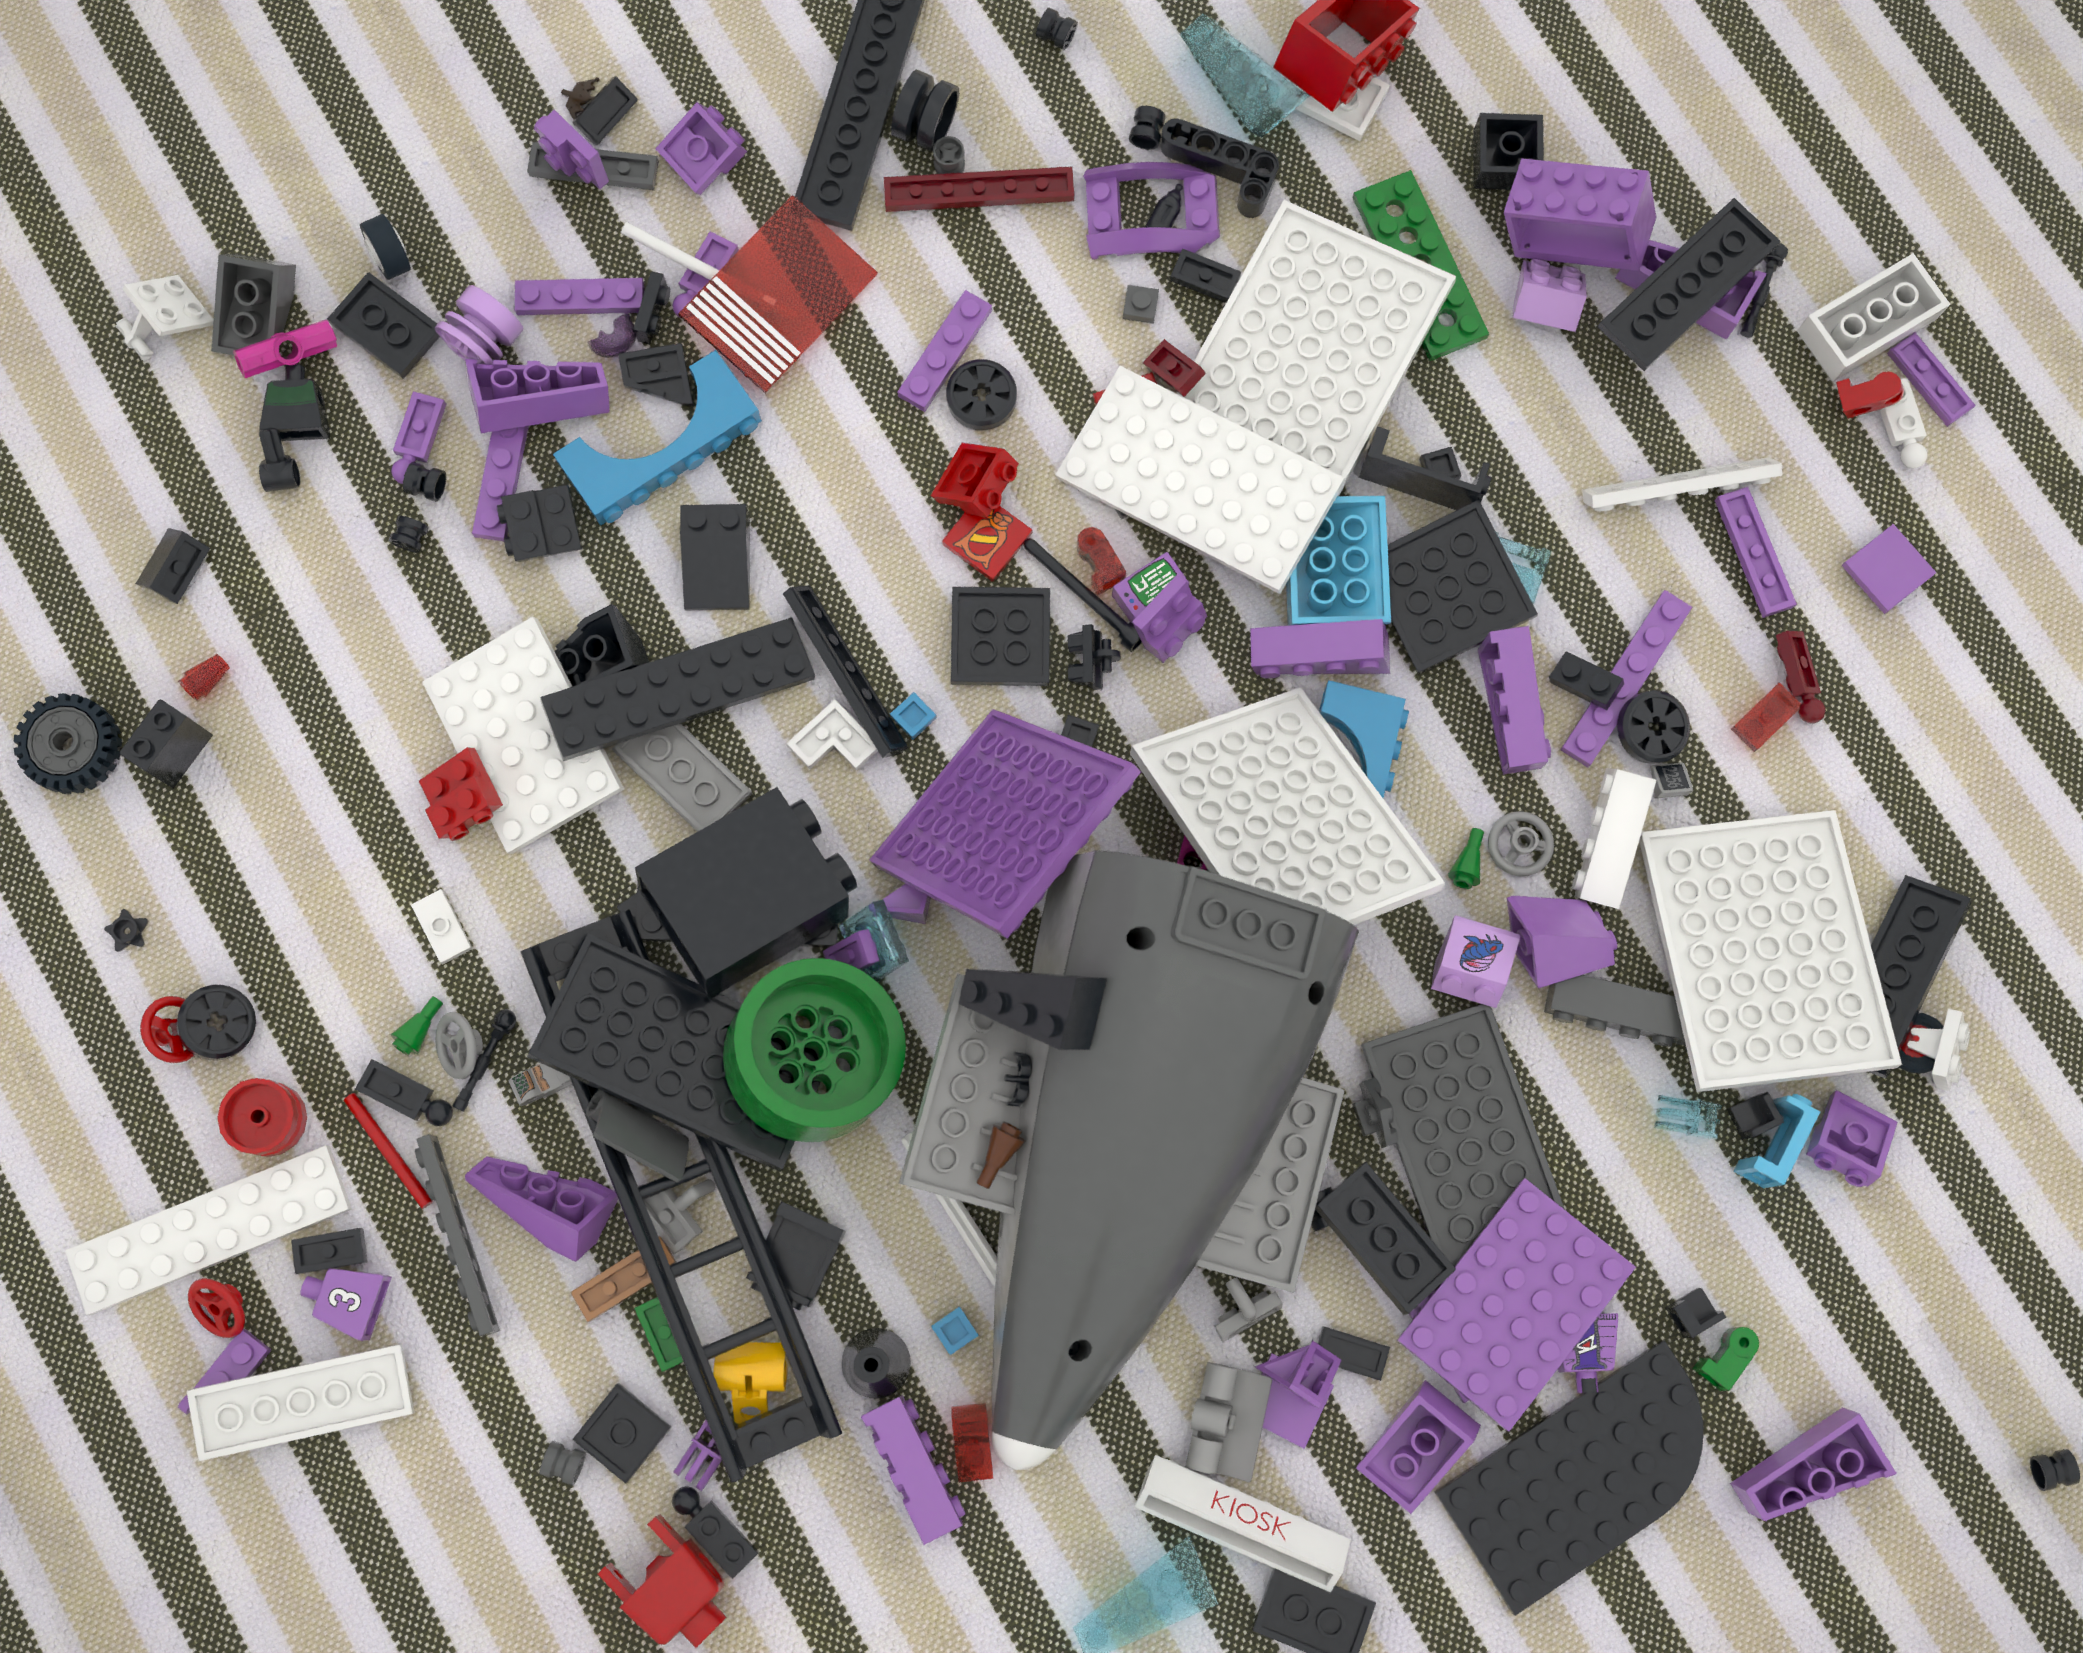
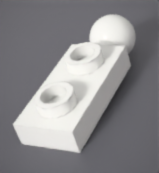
(1906, 428)

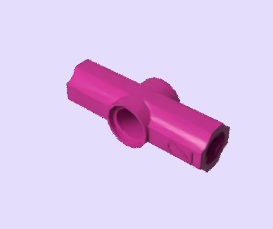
(265, 354)

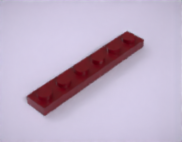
(979, 189)

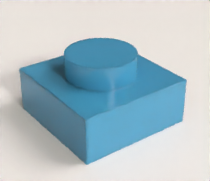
(913, 716)
(954, 1330)

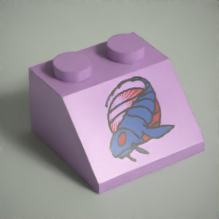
(1475, 961)

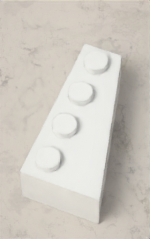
(1613, 837)

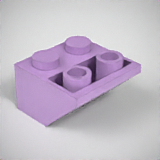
(1550, 295)

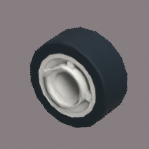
(385, 246)

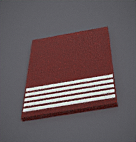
(778, 294)

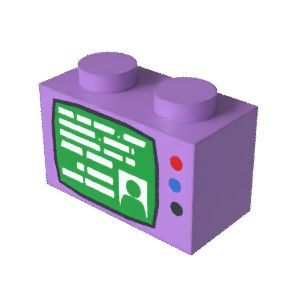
(1144, 585)

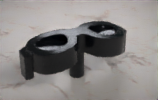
(1022, 1079)

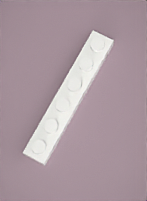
(1694, 482)

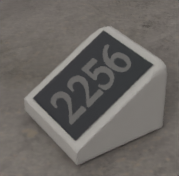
(1671, 780)

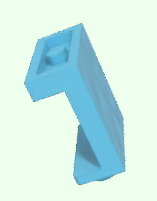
(1785, 1146)

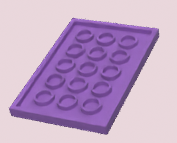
(1516, 1304)

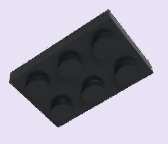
(385, 325)
(1311, 1616)

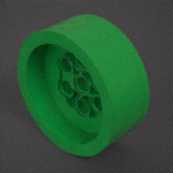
(827, 996)

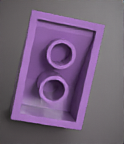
(1419, 1447)

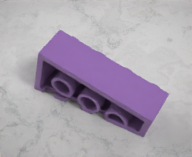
(1720, 318)
(1321, 649)

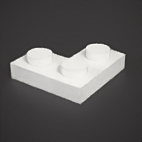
(831, 730)

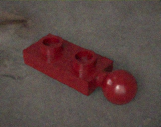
(1801, 674)

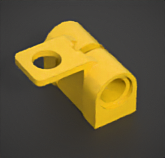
(750, 1374)

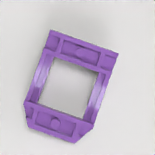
(1104, 210)

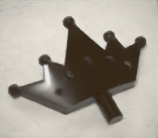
(579, 96)

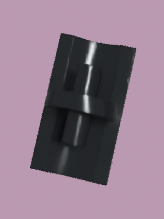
(1096, 657)

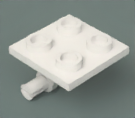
(163, 306)

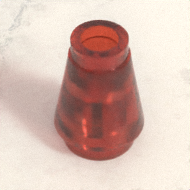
(203, 677)

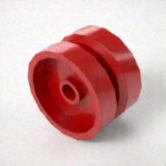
(242, 1112)

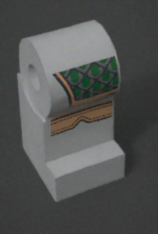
(538, 1083)

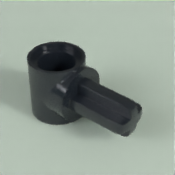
(277, 469)

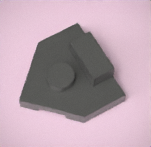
(1375, 1113)

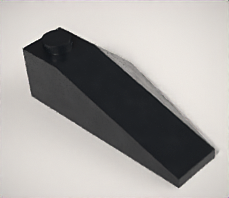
(600, 647)

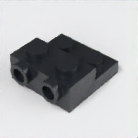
(539, 523)

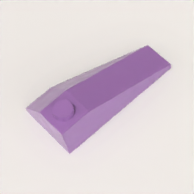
(554, 1210)

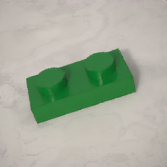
(659, 1334)

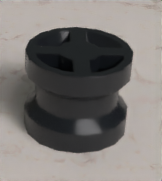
(408, 534)

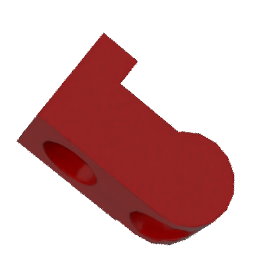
(1870, 396)

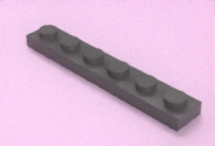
(460, 1250)

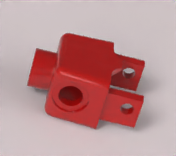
(675, 1591)

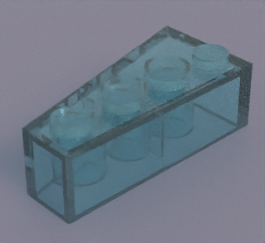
(1244, 78)

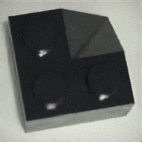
(1500, 145)

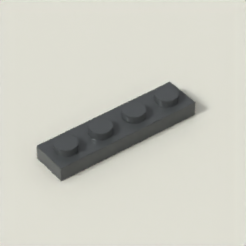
(621, 168)

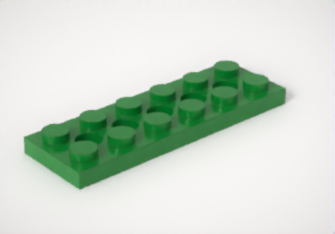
(1430, 247)

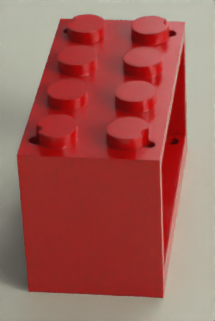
(1325, 68)

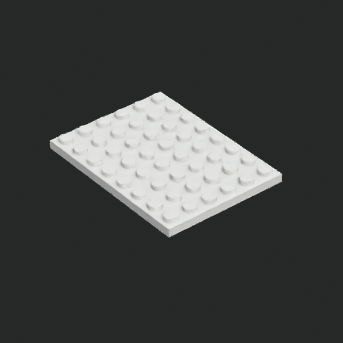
(1318, 337)
(1287, 809)
(1768, 951)

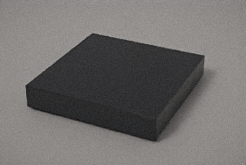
(622, 1433)

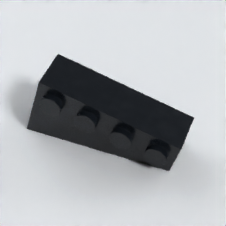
(1040, 1005)

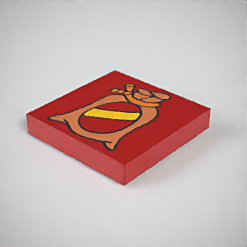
(987, 541)

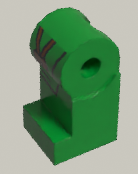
(1730, 1360)

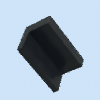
(173, 565)

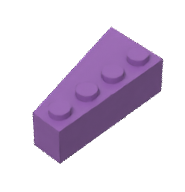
(535, 393)
(1514, 699)
(1814, 1467)
(914, 1469)

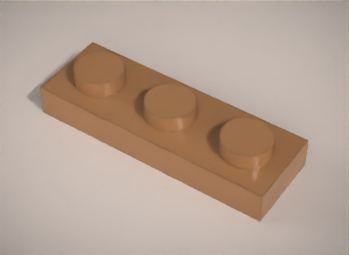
(614, 1285)

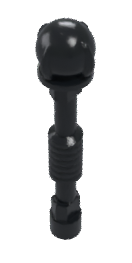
(1773, 260)
(504, 1021)

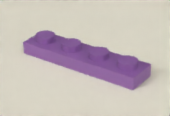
(578, 296)
(944, 351)
(499, 480)
(1755, 552)

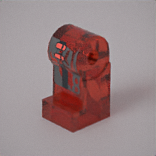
(1097, 551)

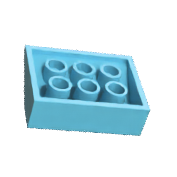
(1344, 566)

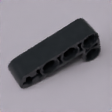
(1217, 161)

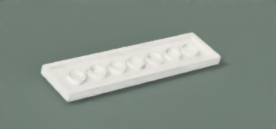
(207, 1230)

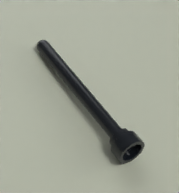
(1127, 631)

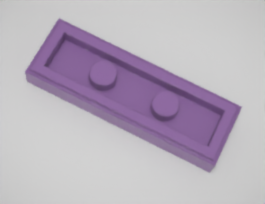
(1931, 379)

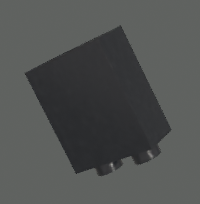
(746, 890)

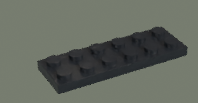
(1689, 284)
(1913, 947)

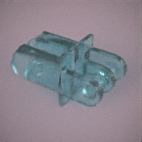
(1690, 1117)

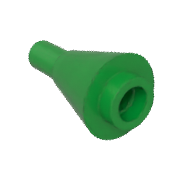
(1466, 868)
(412, 1033)

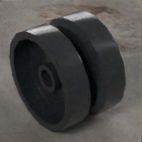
(924, 110)

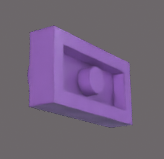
(854, 950)

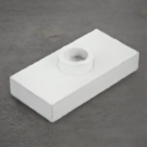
(441, 926)

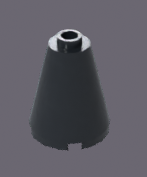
(892, 1361)

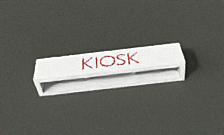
(1243, 1523)

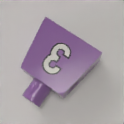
(348, 1300)

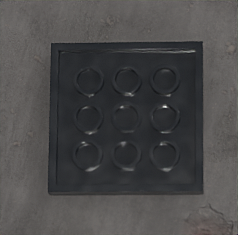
(1453, 587)

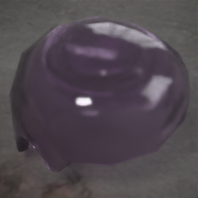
(618, 341)

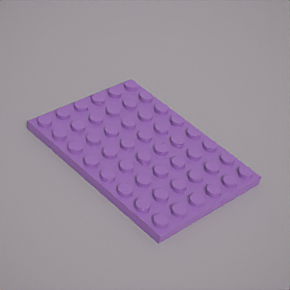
(1004, 820)

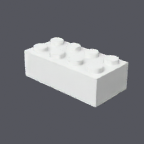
(1873, 317)

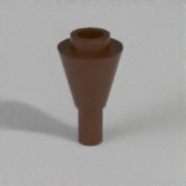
(1003, 1144)

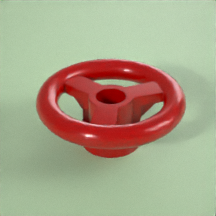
(155, 1032)
(219, 1304)

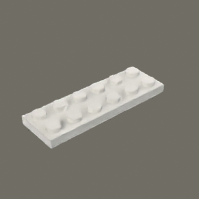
(300, 1402)

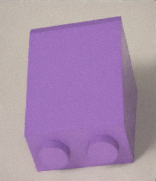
(1559, 938)

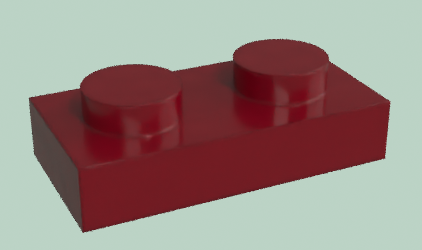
(1174, 368)

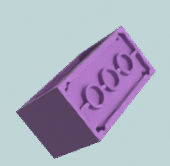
(1580, 214)

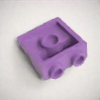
(701, 147)
(569, 150)
(1170, 619)
(1852, 1140)

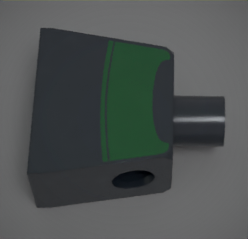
(295, 407)

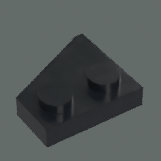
(658, 373)

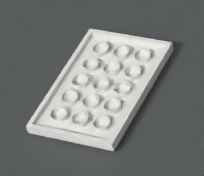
(496, 708)

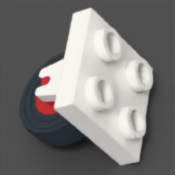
(1936, 1047)

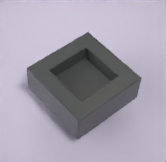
(1140, 304)

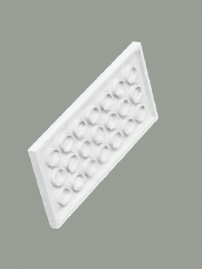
(1200, 479)

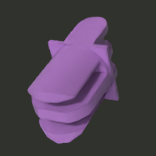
(707, 1450)

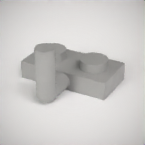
(671, 1215)
(1251, 1312)

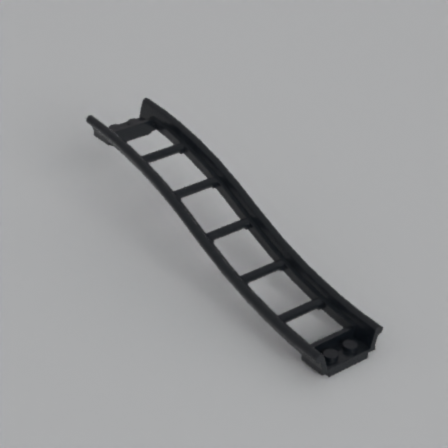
(775, 1429)

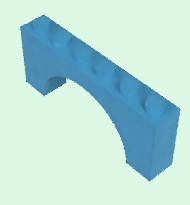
(615, 484)
(1370, 724)

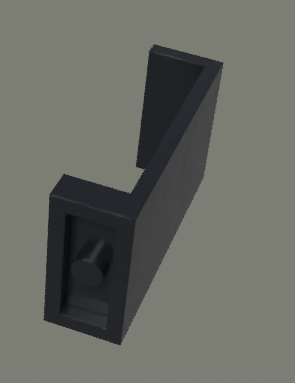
(1419, 480)

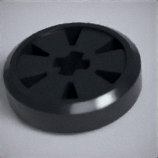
(997, 405)
(1655, 708)
(226, 1004)

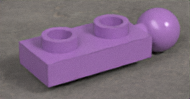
(715, 252)
(417, 432)

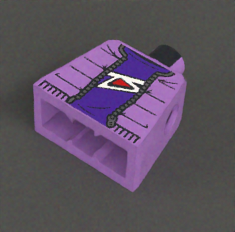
(1593, 1353)

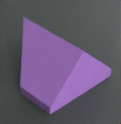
(908, 904)
(1304, 1372)

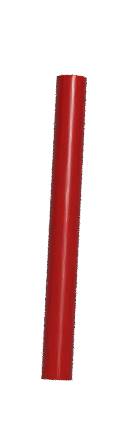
(388, 1150)

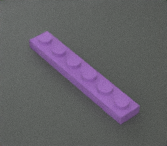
(1634, 667)

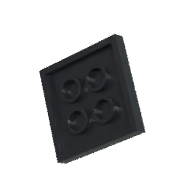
(1000, 636)

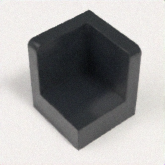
(1755, 1115)
(1694, 1313)

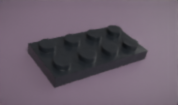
(1385, 1238)

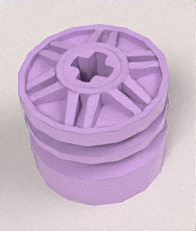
(482, 324)

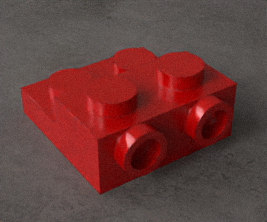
(976, 479)
(459, 795)

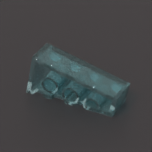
(1154, 1600)

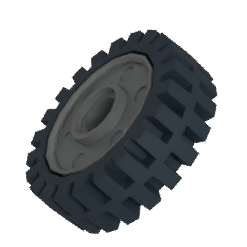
(45, 733)

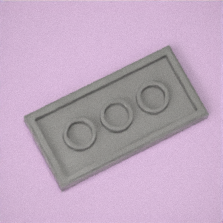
(684, 775)

